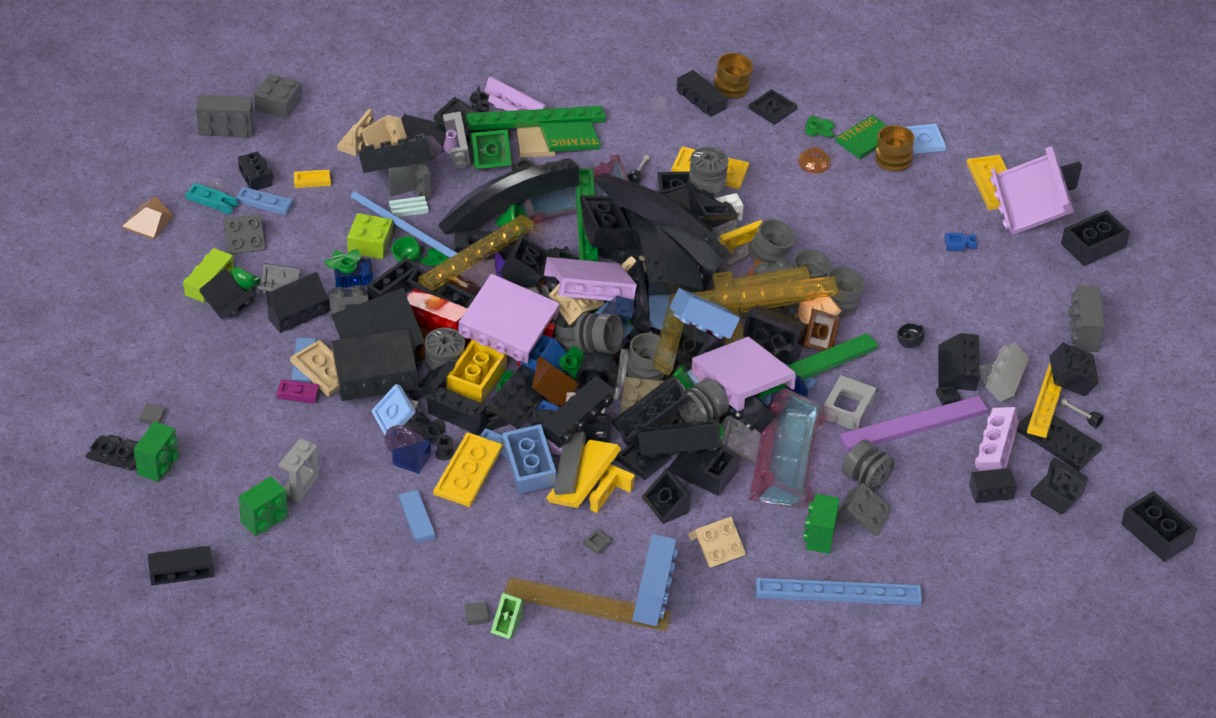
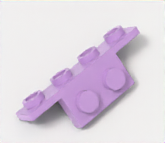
(509, 98)

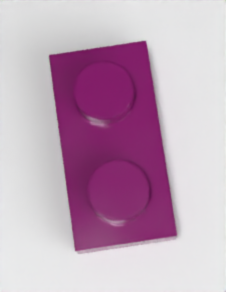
(298, 391)

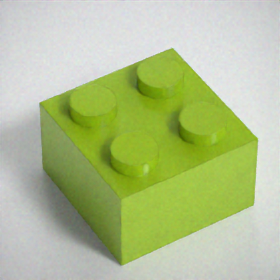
(370, 235)

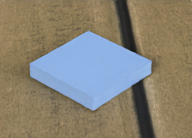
(927, 138)
(393, 409)

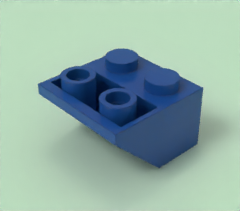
(548, 349)

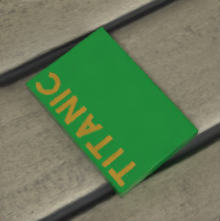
(570, 136)
(862, 137)

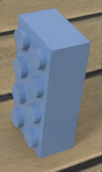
(655, 580)

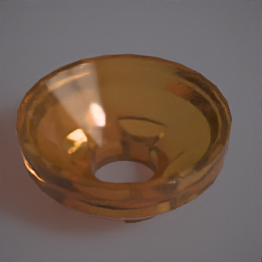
(812, 163)

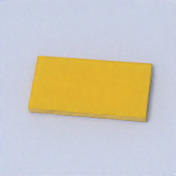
(736, 168)
(981, 173)
(594, 462)
(468, 469)

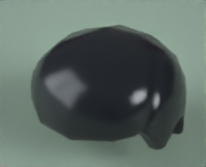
(910, 335)

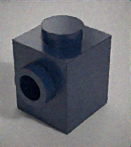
(622, 307)

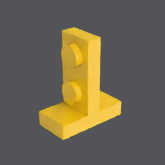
(611, 478)

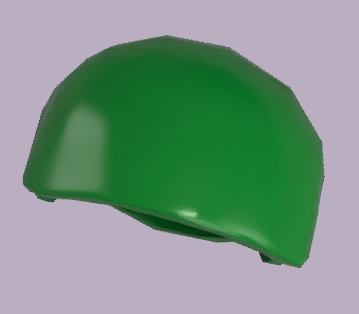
(406, 247)
(244, 279)

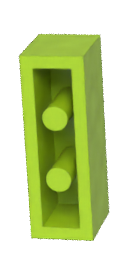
(210, 266)

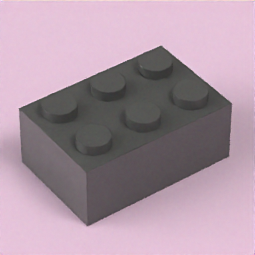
(225, 116)
(1087, 318)

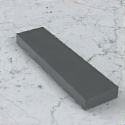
(570, 465)

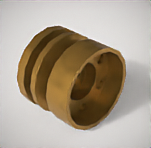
(733, 75)
(894, 148)

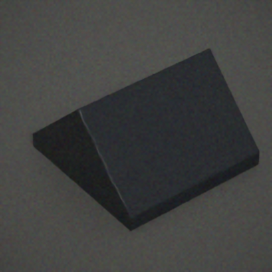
(667, 497)

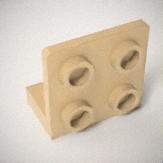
(386, 129)
(353, 140)
(572, 308)
(719, 542)

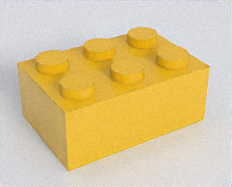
(476, 371)

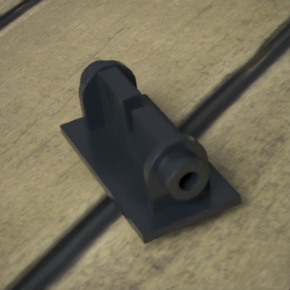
(479, 100)

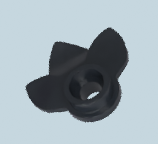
(426, 428)

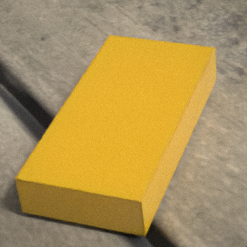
(312, 178)

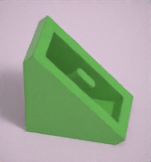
(507, 616)

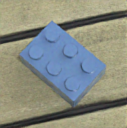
(704, 314)
(529, 459)

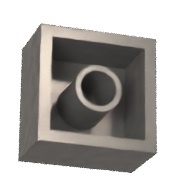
(278, 96)

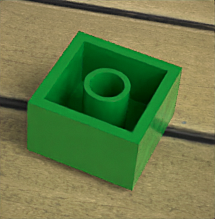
(490, 149)
(156, 451)
(263, 506)
(821, 523)

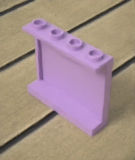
(1032, 193)
(590, 279)
(507, 318)
(742, 370)

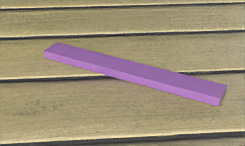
(915, 423)

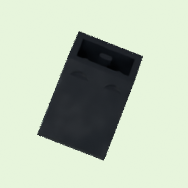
(707, 468)

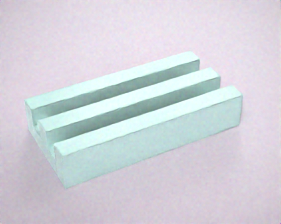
(408, 206)

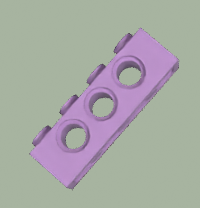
(998, 439)

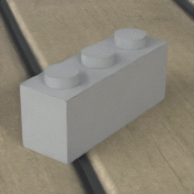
(1007, 372)

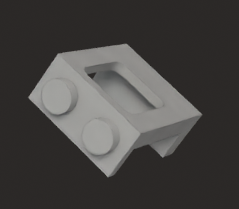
(460, 155)
(854, 390)
(300, 477)

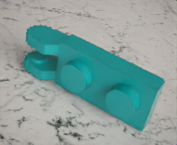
(211, 198)

